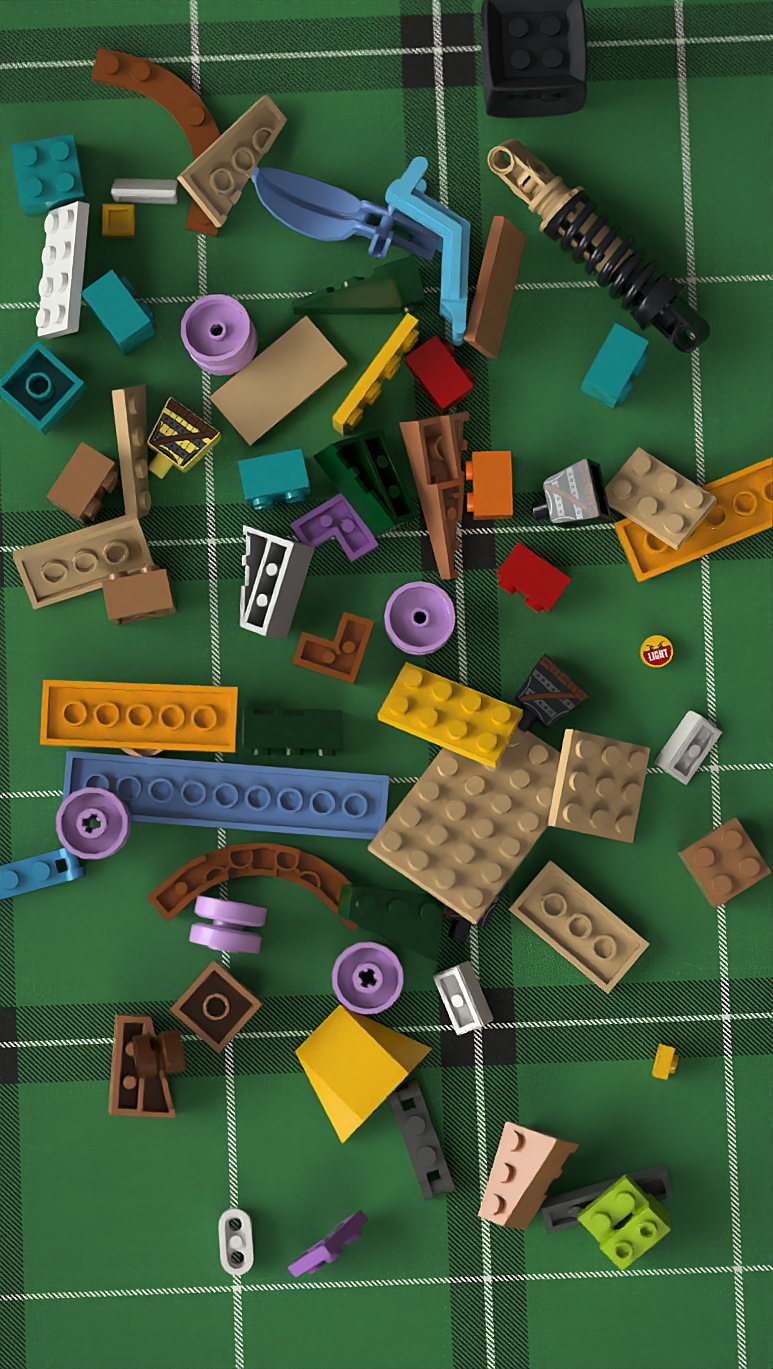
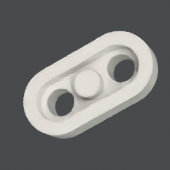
(236, 1240)

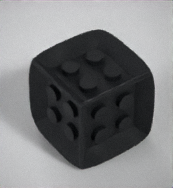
(533, 57)

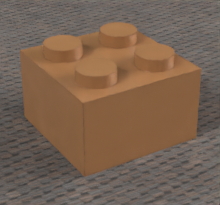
(85, 484)
(139, 595)
(724, 862)
(216, 1006)

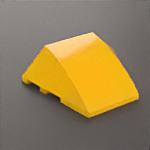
(356, 1065)

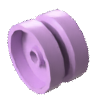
(219, 334)
(415, 637)
(75, 817)
(228, 925)
(362, 996)

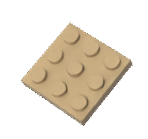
(598, 786)

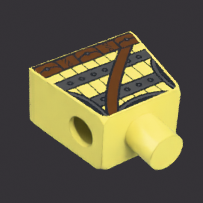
(179, 439)

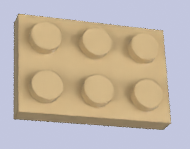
(658, 498)

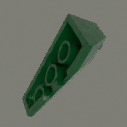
(388, 291)

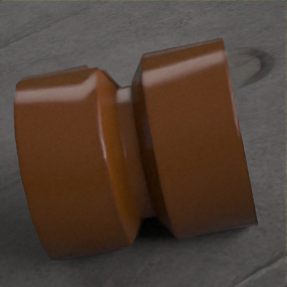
(158, 1053)

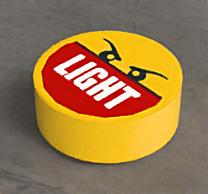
(656, 651)

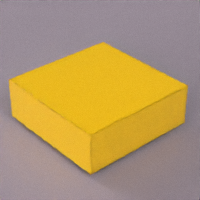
(118, 220)

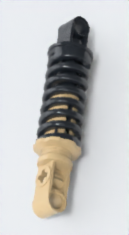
(568, 217)

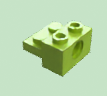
(625, 1221)

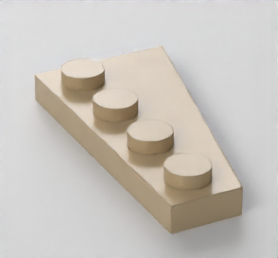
(228, 163)
(131, 431)

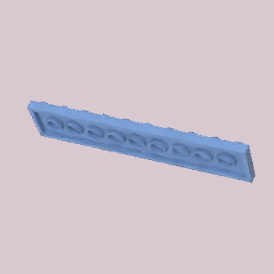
(236, 794)

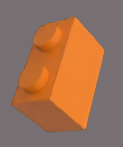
(491, 485)

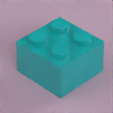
(48, 174)
(121, 316)
(613, 366)
(41, 388)
(274, 479)

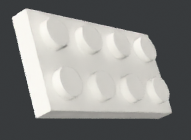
(62, 270)

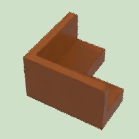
(338, 658)

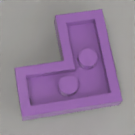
(338, 520)
(330, 1246)

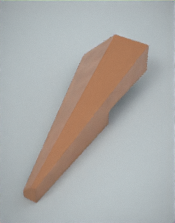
(435, 458)

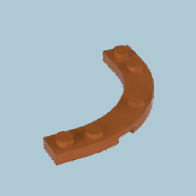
(176, 97)
(249, 860)

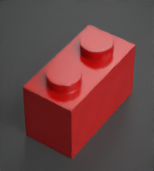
(439, 373)
(532, 578)

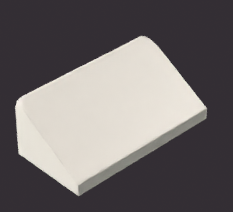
(145, 191)
(688, 747)
(463, 998)

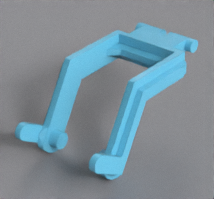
(454, 231)

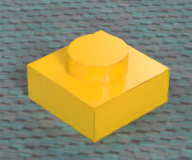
(665, 1061)

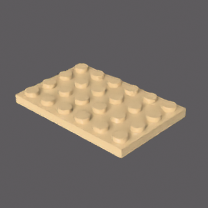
(471, 823)

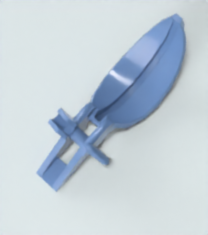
(335, 214)

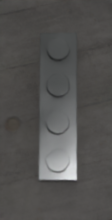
(563, 1210)

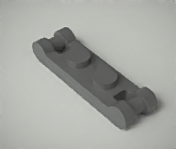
(421, 1140)

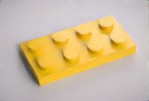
(382, 367)
(450, 715)

